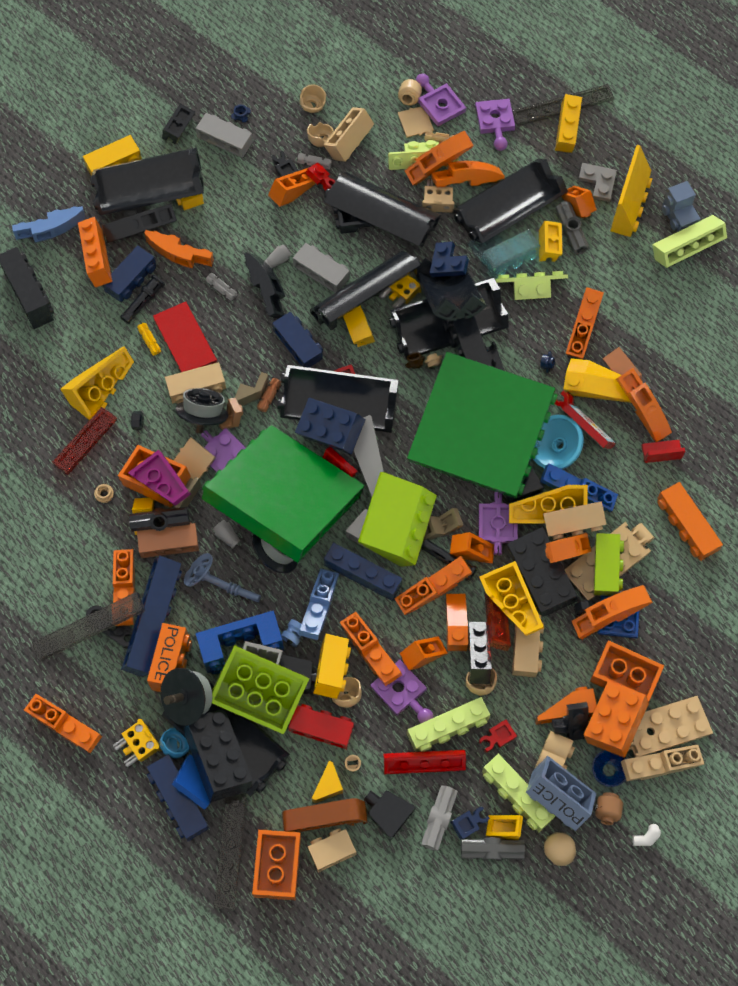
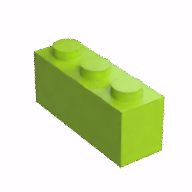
(608, 564)

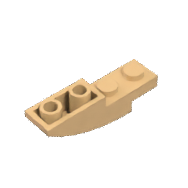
(662, 763)

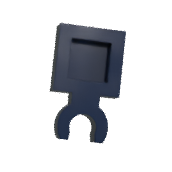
(467, 823)

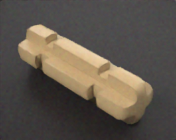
(429, 135)

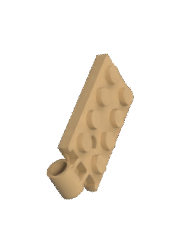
(582, 570)
(671, 726)

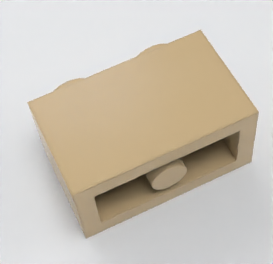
(331, 849)

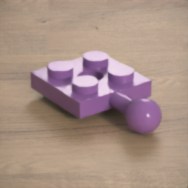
(443, 94)
(488, 124)
(401, 700)

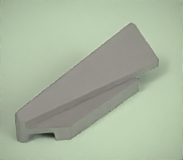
(368, 454)

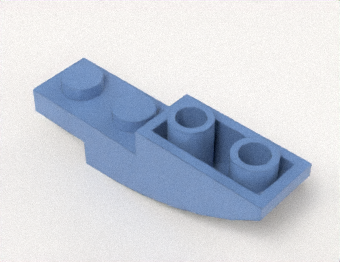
(57, 223)
(319, 604)

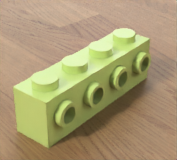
(689, 241)
(448, 724)
(514, 789)

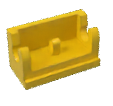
(550, 241)
(358, 327)

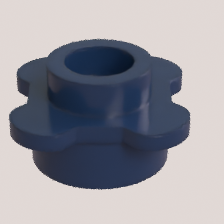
(241, 109)
(547, 362)

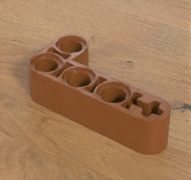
(325, 815)

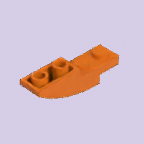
(438, 156)
(471, 171)
(171, 248)
(584, 323)
(646, 405)
(568, 547)
(123, 577)
(434, 586)
(610, 610)
(370, 649)
(62, 723)

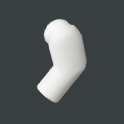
(649, 838)

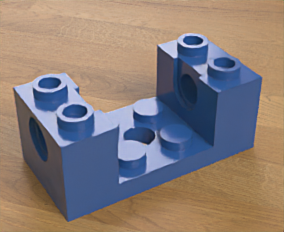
(212, 639)

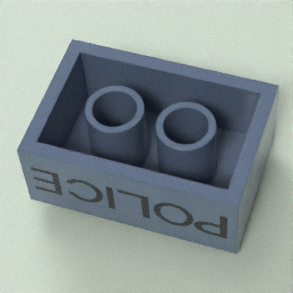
(561, 793)

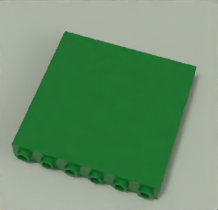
(482, 425)
(282, 492)

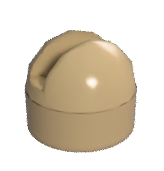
(354, 767)

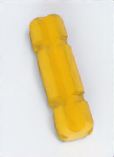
(149, 339)

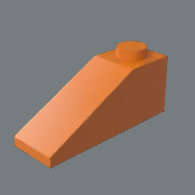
(290, 187)
(456, 622)
(559, 710)

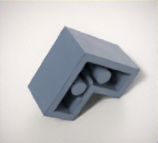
(679, 206)

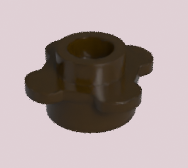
(415, 360)

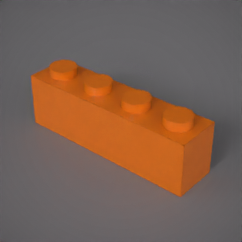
(94, 252)
(689, 521)

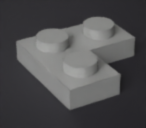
(601, 177)

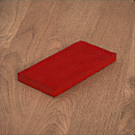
(184, 337)

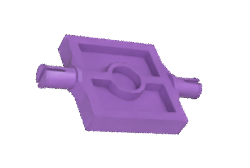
(223, 447)
(495, 525)

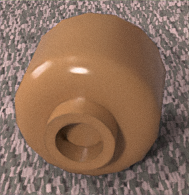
(609, 808)

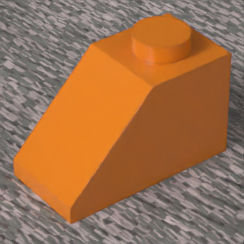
(581, 201)
(472, 548)
(423, 652)

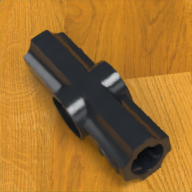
(171, 517)

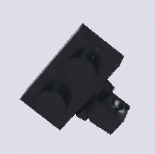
(574, 722)

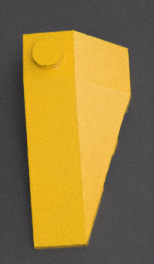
(593, 381)
(93, 386)
(532, 508)
(512, 596)

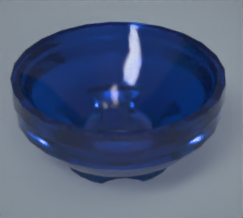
(605, 758)

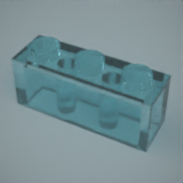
(510, 253)

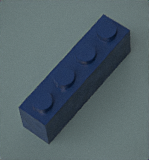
(363, 571)
(181, 807)

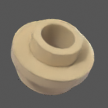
(433, 360)
(104, 487)

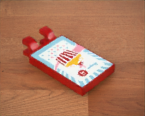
(584, 421)

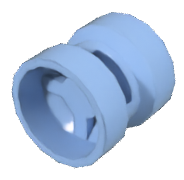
(292, 632)

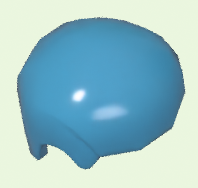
(168, 744)

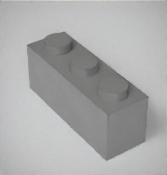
(224, 135)
(321, 267)

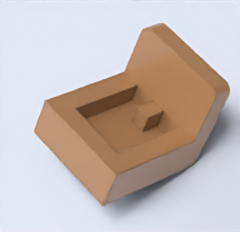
(235, 412)

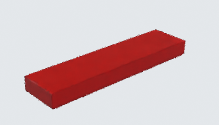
(424, 762)

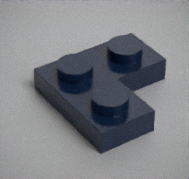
(445, 263)

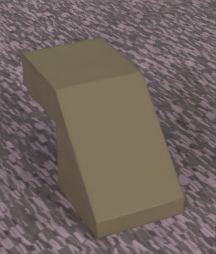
(249, 394)
(443, 525)

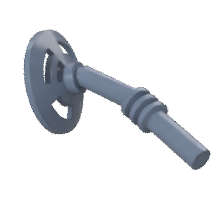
(202, 573)

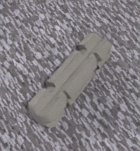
(311, 160)
(221, 286)

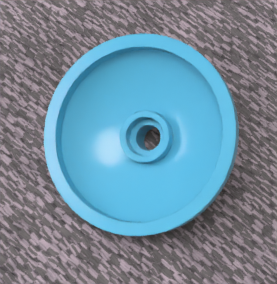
(557, 431)

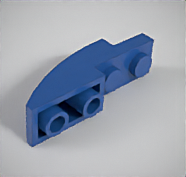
(557, 478)

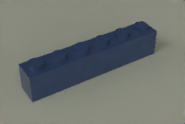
(148, 623)

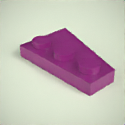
(161, 478)

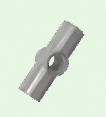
(439, 818)

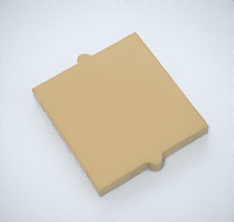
(415, 121)
(195, 458)

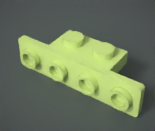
(411, 151)
(531, 286)

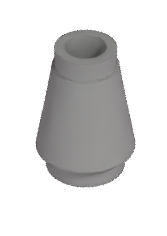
(278, 256)
(226, 533)

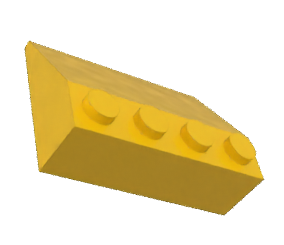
(632, 195)

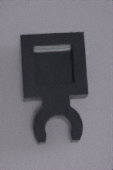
(284, 166)

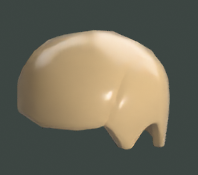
(313, 94)
(317, 131)
(484, 689)
(353, 697)
(560, 848)

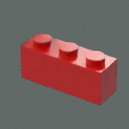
(321, 726)

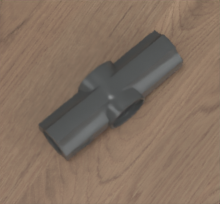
(575, 236)
(492, 849)

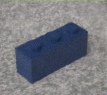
(130, 274)
(298, 340)

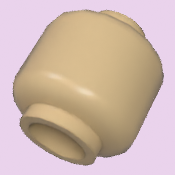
(409, 92)

